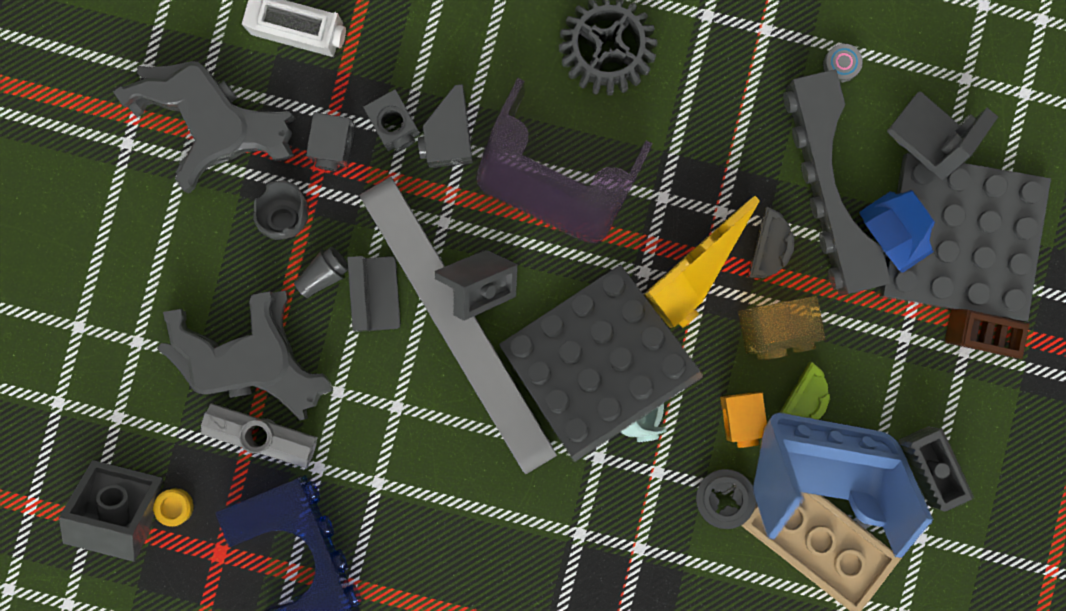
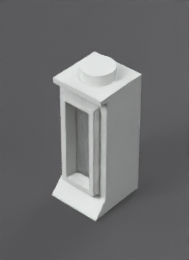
(295, 25)

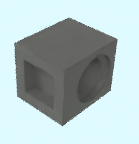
(384, 108)
(330, 141)

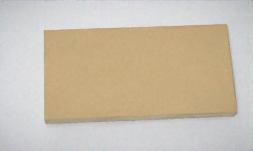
(830, 550)

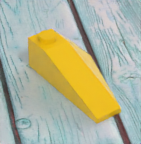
(690, 280)

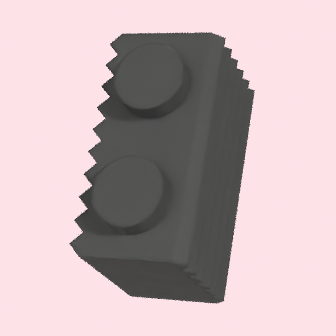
(936, 468)

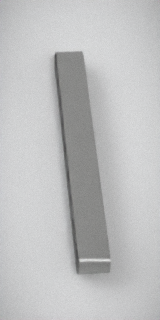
(464, 337)

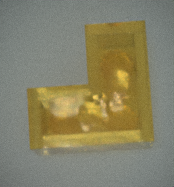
(780, 326)

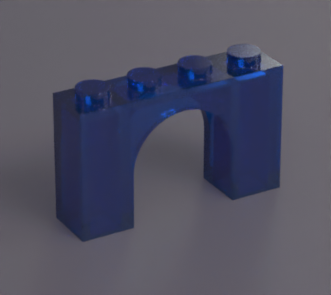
(295, 510)

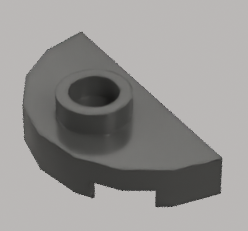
(773, 245)

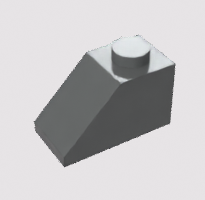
(447, 133)

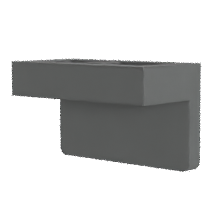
(479, 282)
(374, 293)

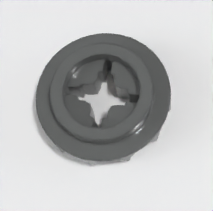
(743, 495)

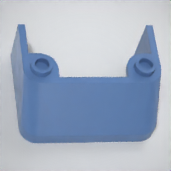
(842, 464)

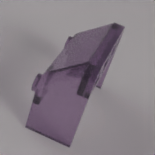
(544, 193)

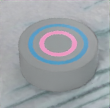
(845, 60)

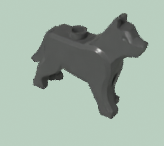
(213, 120)
(253, 360)

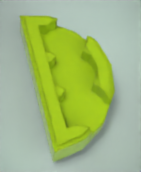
(809, 395)

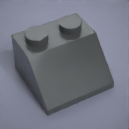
(110, 511)

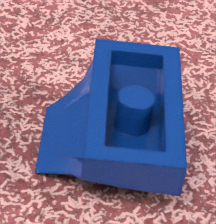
(900, 227)

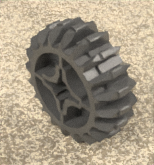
(623, 19)

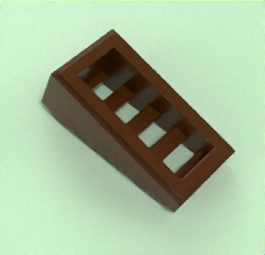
(964, 329)

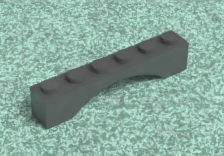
(854, 257)

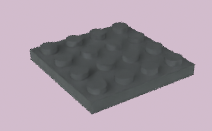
(981, 240)
(599, 362)

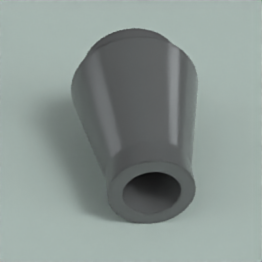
(322, 272)

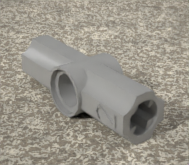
(237, 429)

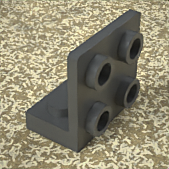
(936, 137)

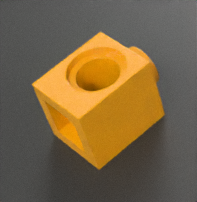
(744, 418)

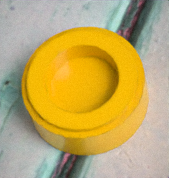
(173, 507)

